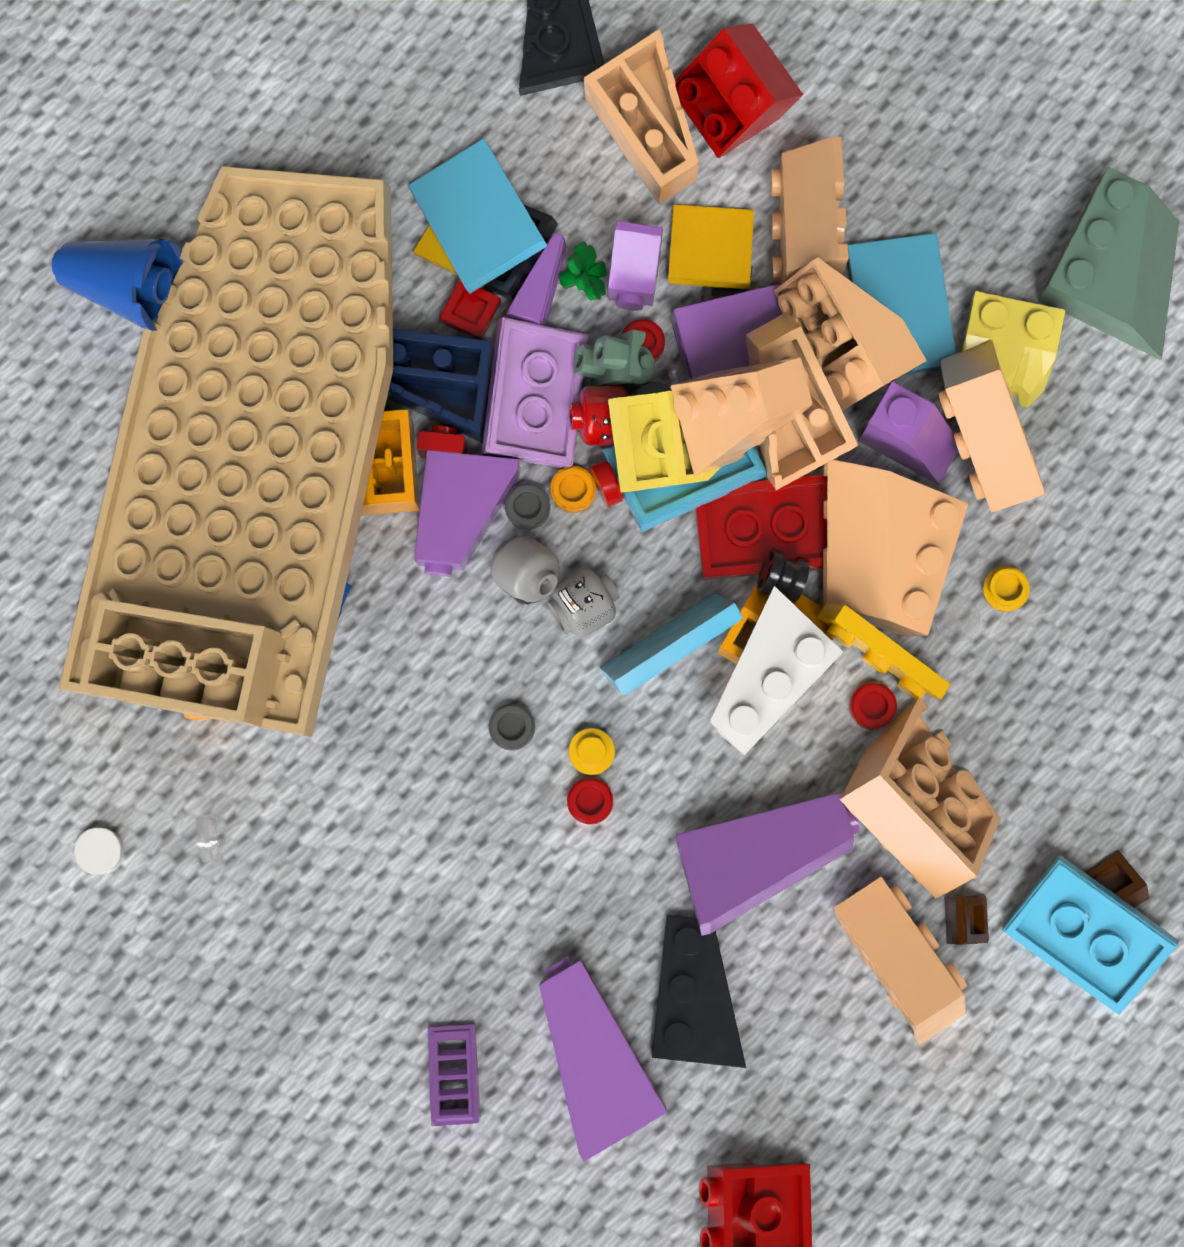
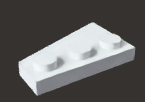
(772, 673)

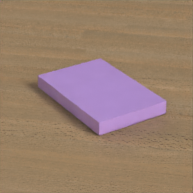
(532, 394)

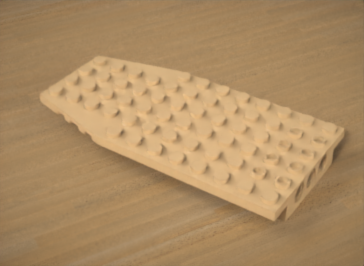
(244, 457)

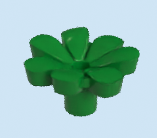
(584, 272)

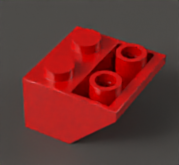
(735, 88)

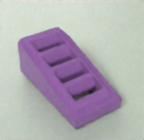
(537, 293)
(455, 1116)

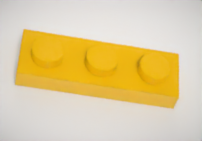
(882, 652)

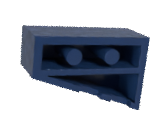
(443, 378)

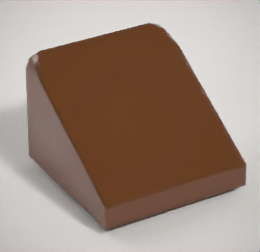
(1121, 879)

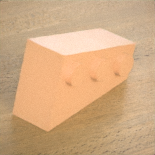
(644, 116)
(738, 409)
(989, 428)
(816, 433)
(903, 958)

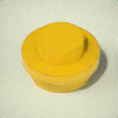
(1006, 588)
(591, 751)

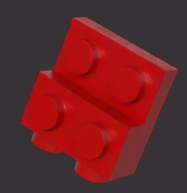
(757, 1205)

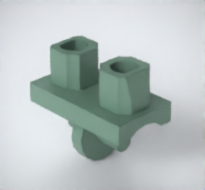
(615, 360)

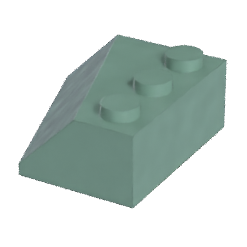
(1119, 264)

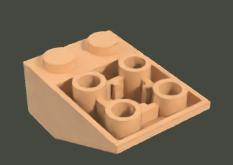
(850, 332)

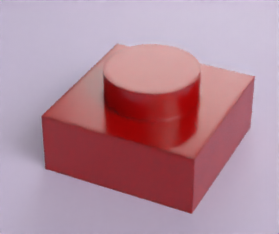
(470, 312)
(441, 439)

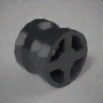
(784, 573)

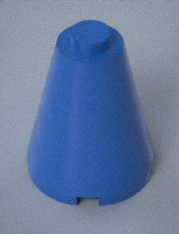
(120, 275)

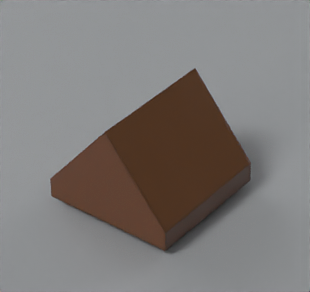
(966, 920)

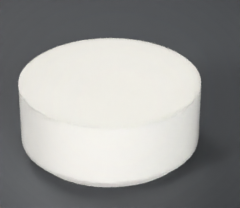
(99, 851)

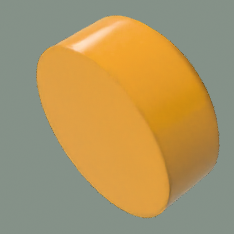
(573, 489)

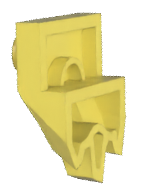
(1023, 336)
(650, 443)

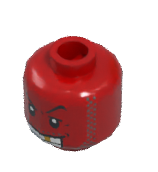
(592, 414)

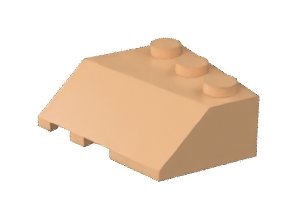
(809, 211)
(887, 546)
(921, 805)

